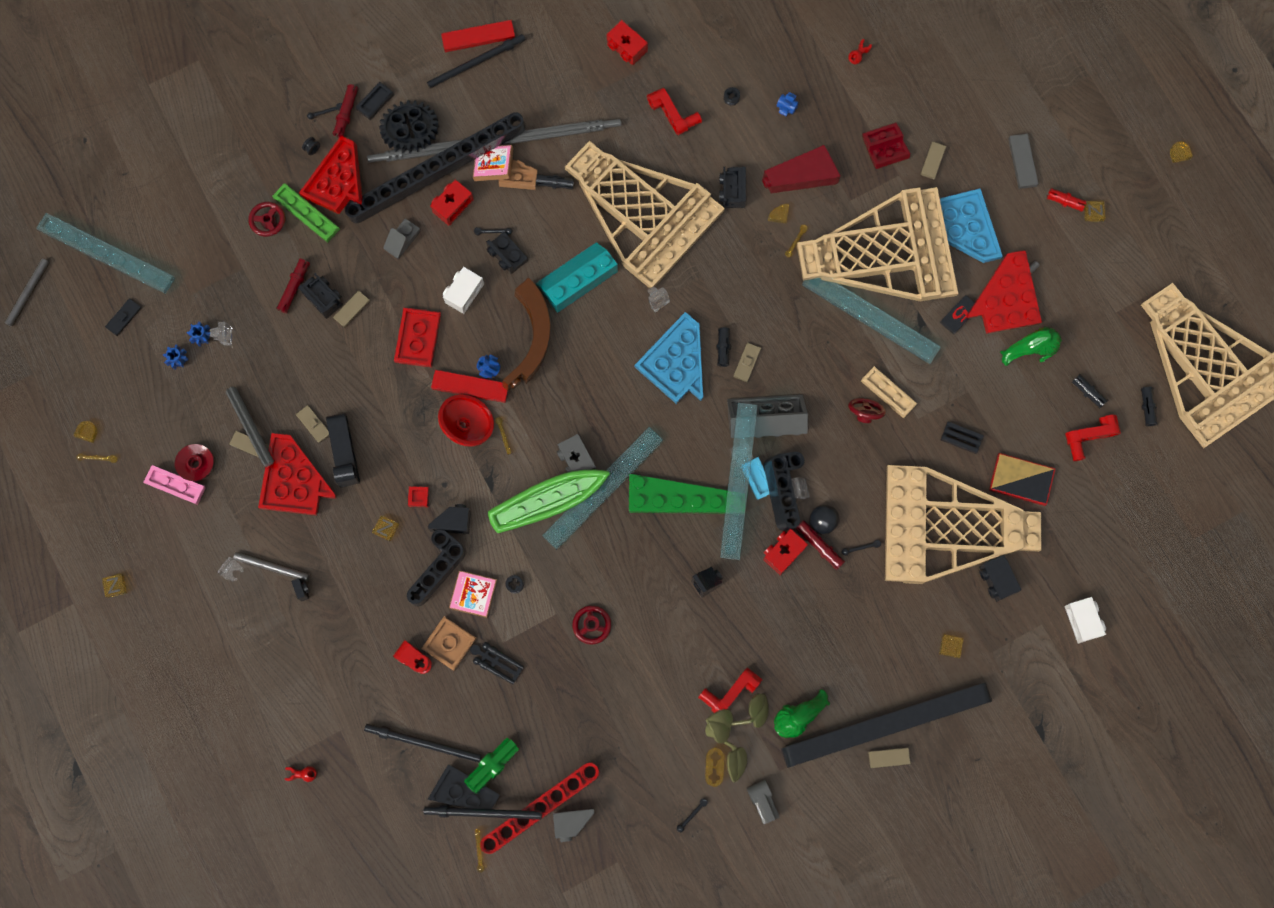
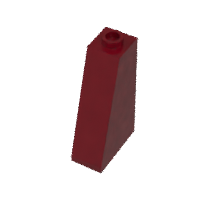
(802, 172)

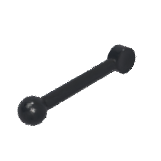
(310, 115)
(478, 231)
(876, 544)
(703, 802)

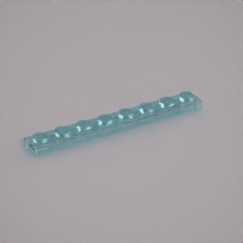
(105, 253)
(874, 318)
(619, 472)
(738, 481)

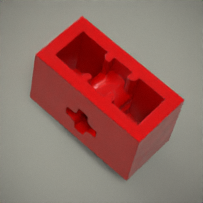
(627, 43)
(451, 210)
(794, 545)

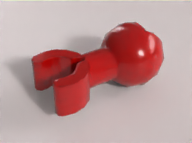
(855, 56)
(305, 774)

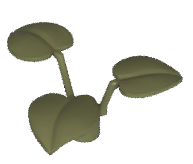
(720, 725)

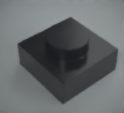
(301, 589)

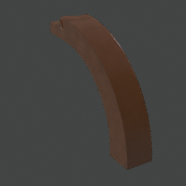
(537, 310)

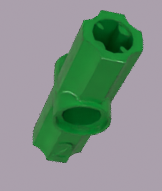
(491, 765)

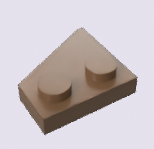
(520, 176)

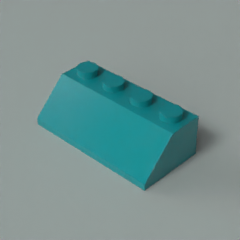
(577, 276)

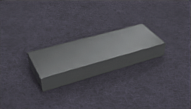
(1023, 161)

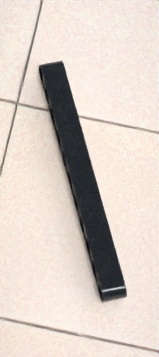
(440, 159)
(886, 725)

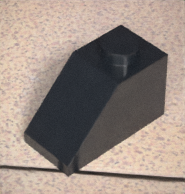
(452, 520)
(707, 581)

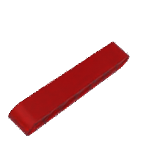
(550, 805)

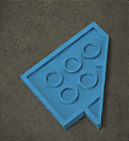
(970, 226)
(675, 361)

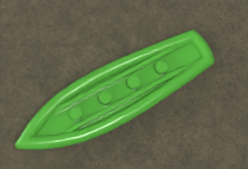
(546, 499)

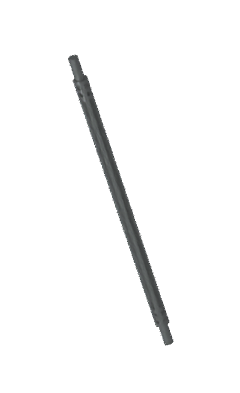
(528, 135)

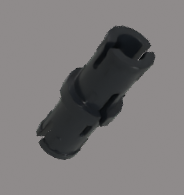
(554, 181)
(723, 346)
(1089, 391)
(1149, 406)

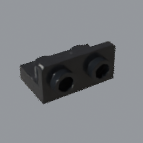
(507, 253)

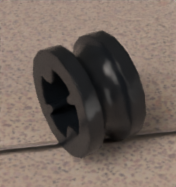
(735, 99)
(311, 146)
(510, 580)

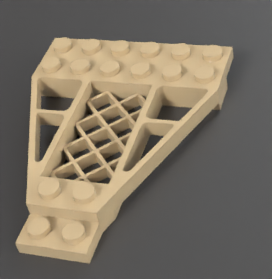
(670, 237)
(927, 247)
(1231, 402)
(908, 517)

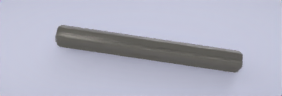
(249, 426)

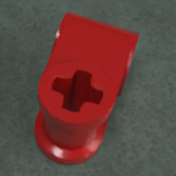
(411, 656)

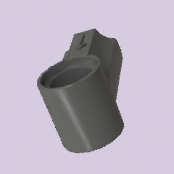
(761, 797)

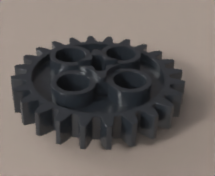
(396, 132)

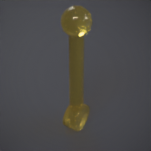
(803, 229)
(499, 421)
(113, 459)
(480, 868)

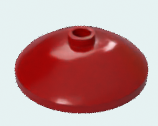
(470, 414)

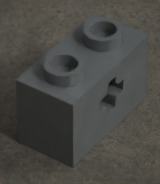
(572, 447)

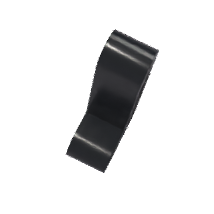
(343, 452)
(786, 490)
(432, 571)

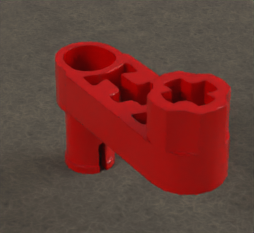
(661, 99)
(1108, 428)
(747, 680)

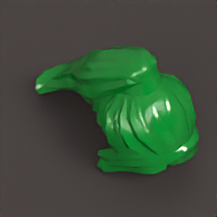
(1043, 341)
(793, 720)

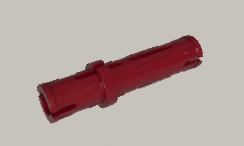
(345, 111)
(296, 279)
(820, 545)

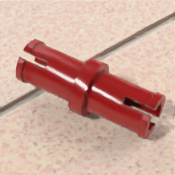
(1066, 199)

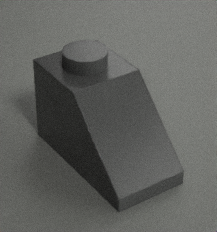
(570, 823)

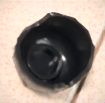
(824, 519)

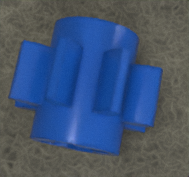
(787, 104)
(203, 338)
(172, 353)
(488, 366)

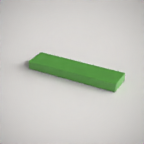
(306, 212)

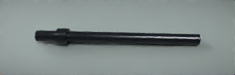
(507, 45)
(385, 733)
(445, 811)

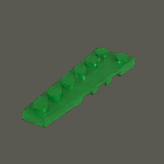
(667, 496)

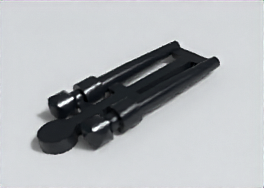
(476, 650)

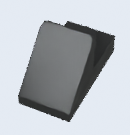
(401, 238)

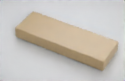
(888, 392)

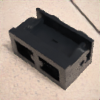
(734, 187)
(321, 296)
(999, 578)

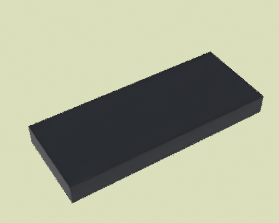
(123, 317)

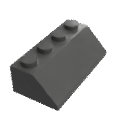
(774, 415)

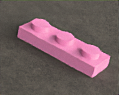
(174, 485)

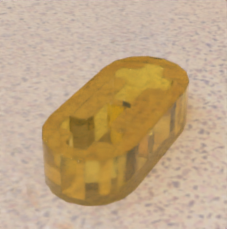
(719, 767)

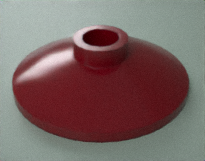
(188, 456)

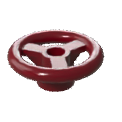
(270, 225)
(866, 413)
(605, 630)

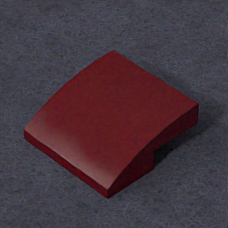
(886, 145)

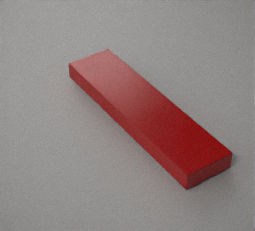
(478, 36)
(469, 386)

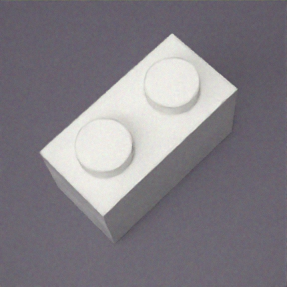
(463, 290)
(1085, 620)

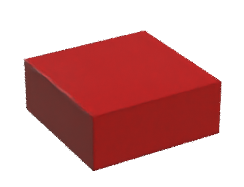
(418, 496)

